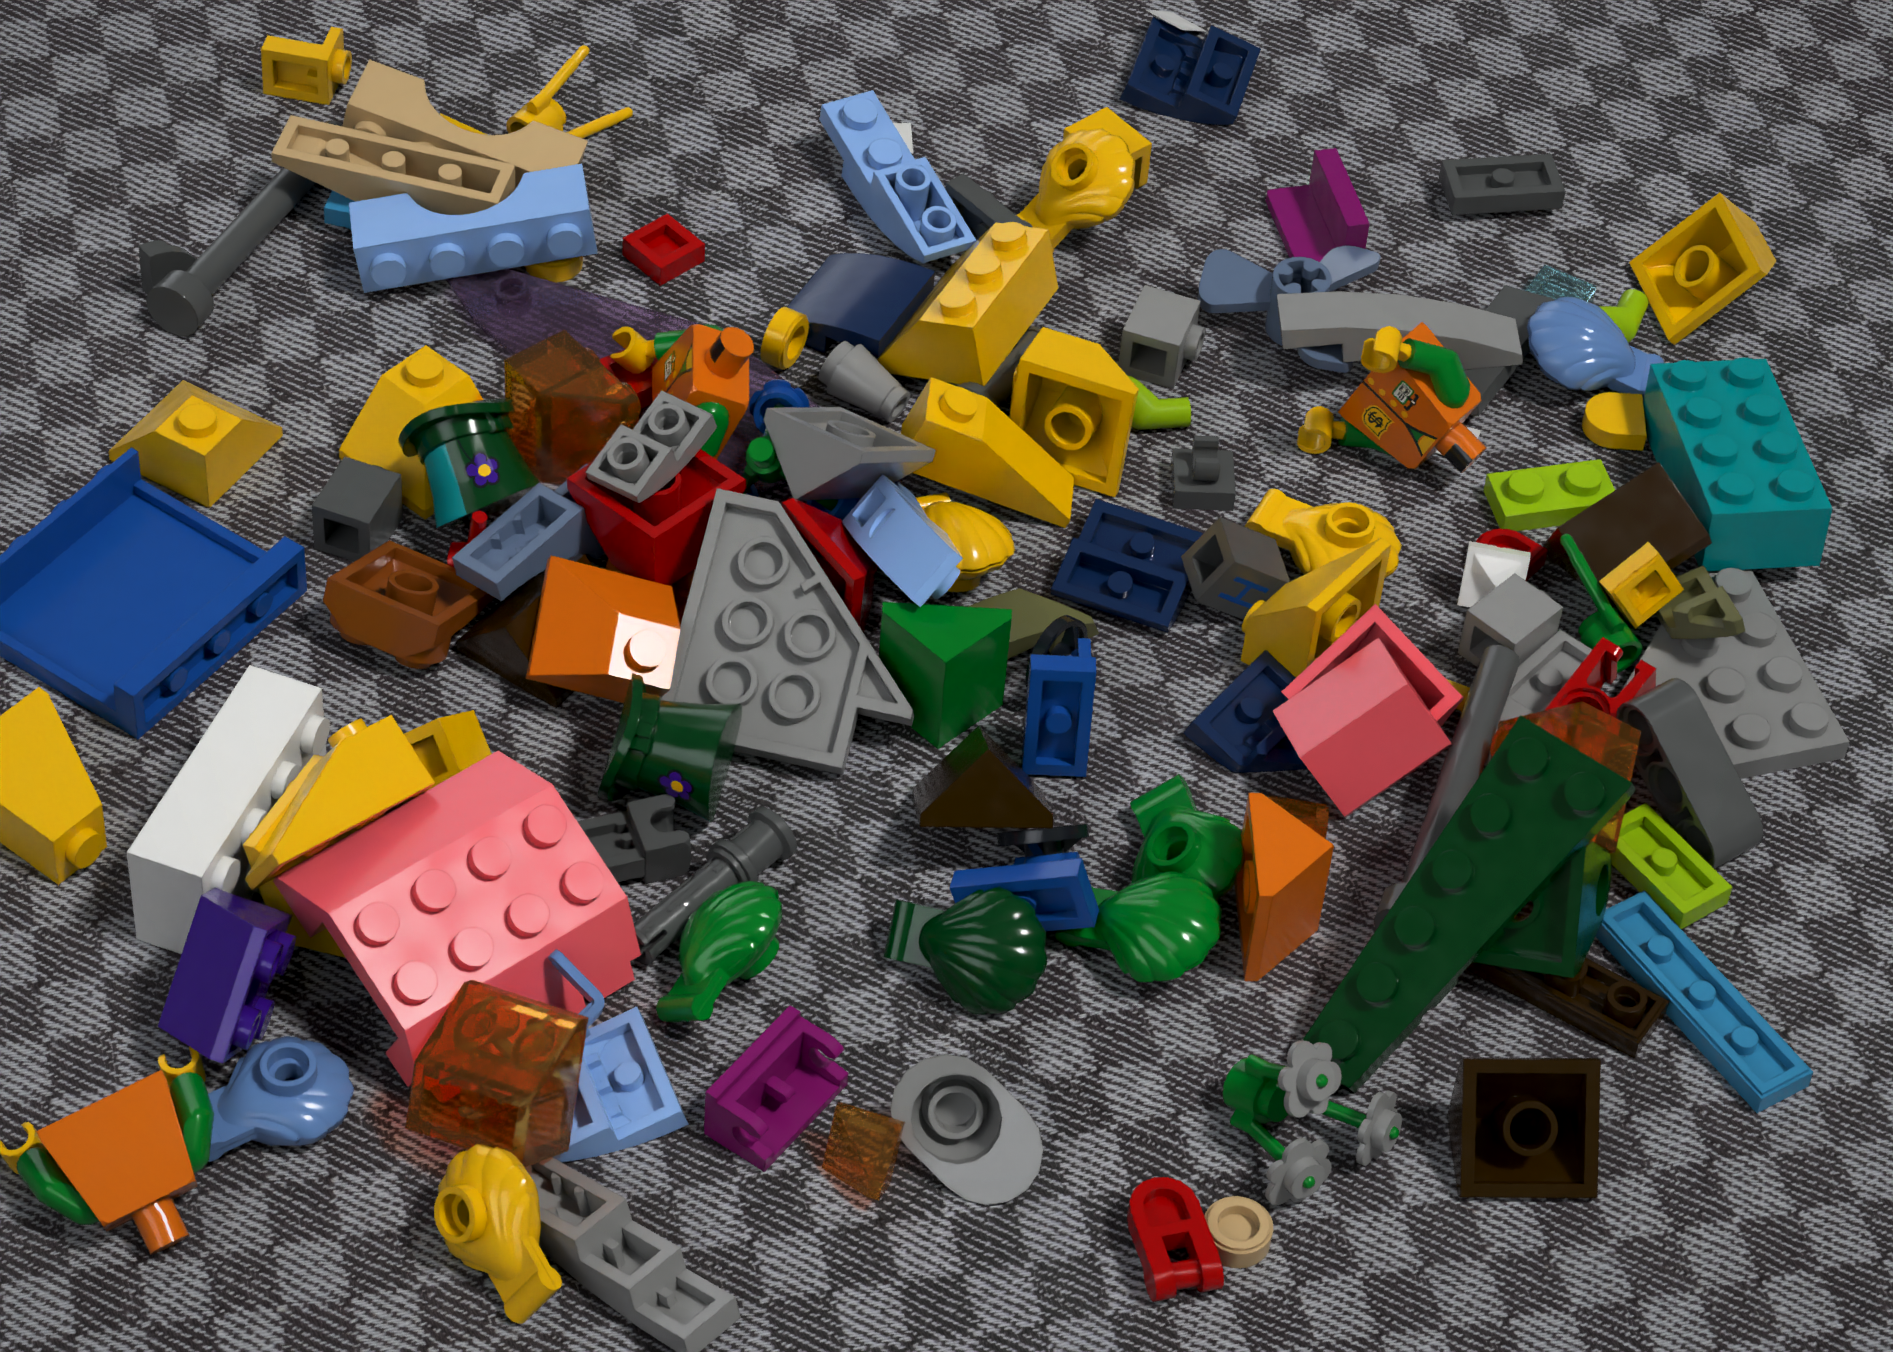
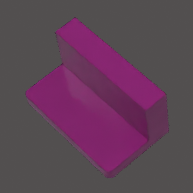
(1319, 214)

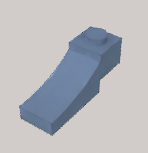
(524, 538)

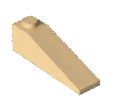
(378, 166)

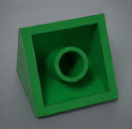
(946, 663)

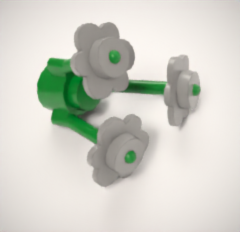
(1271, 1091)

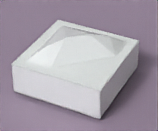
(1487, 568)

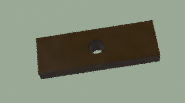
(1591, 1001)

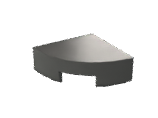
(160, 258)

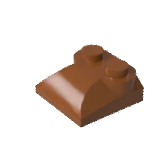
(402, 604)

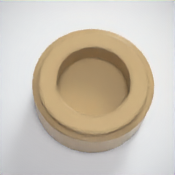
(1240, 1230)

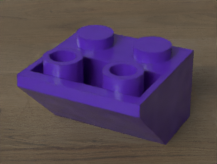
(226, 973)

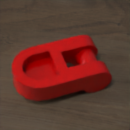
(1166, 1218)

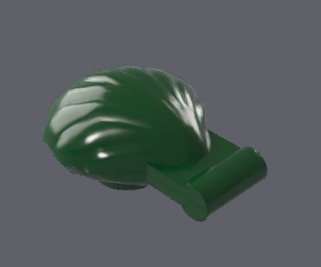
(981, 948)

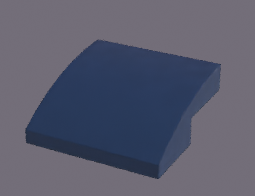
(1189, 75)
(861, 300)
(1128, 566)

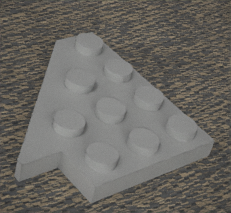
(778, 641)
(1753, 686)

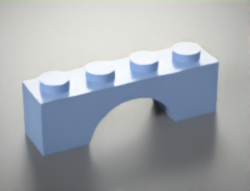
(536, 224)

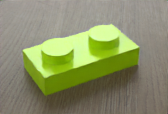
(1545, 494)
(1667, 868)

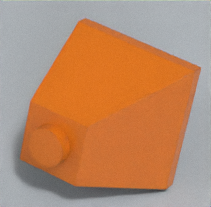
(601, 629)

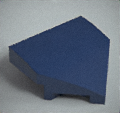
(1241, 723)

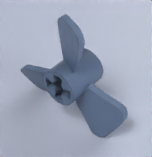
(1239, 285)

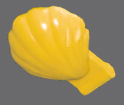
(1081, 184)
(1323, 531)
(976, 534)
(493, 1224)

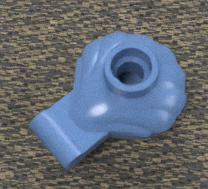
(1585, 348)
(281, 1096)

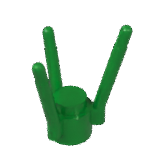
(1606, 620)

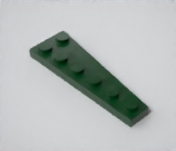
(1491, 859)

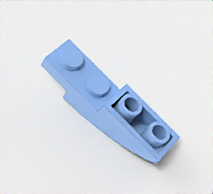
(891, 185)
(904, 541)

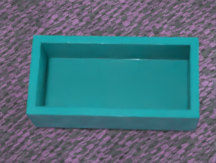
(1737, 462)

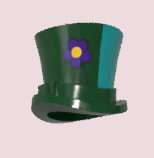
(468, 459)
(671, 750)

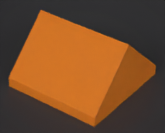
(1279, 884)

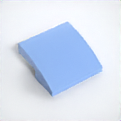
(621, 1091)

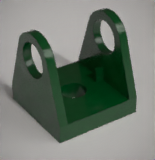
(1562, 919)

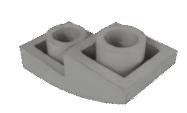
(655, 450)

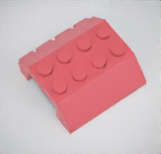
(466, 889)

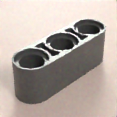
(1691, 773)

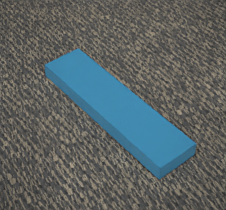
(1703, 1002)

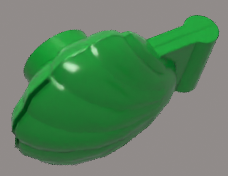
(1186, 839)
(1153, 926)
(722, 941)

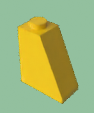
(45, 793)

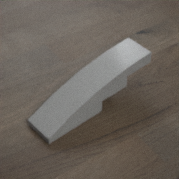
(1350, 318)
(624, 1263)

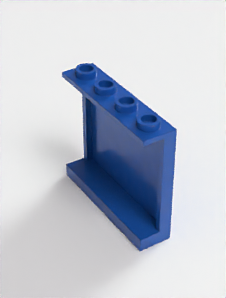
(136, 597)

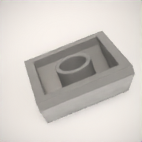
(839, 452)

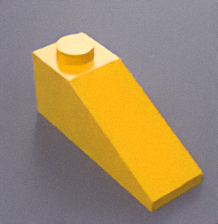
(987, 453)
(350, 787)

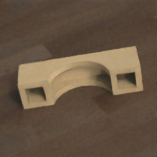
(398, 107)

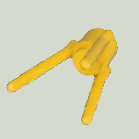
(549, 112)

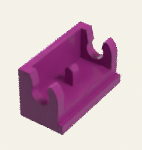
(774, 1090)

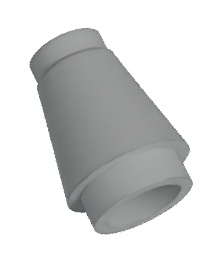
(862, 381)

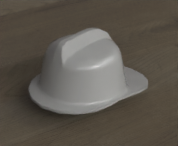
(967, 1129)

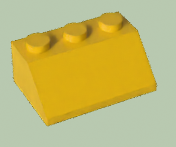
(977, 308)

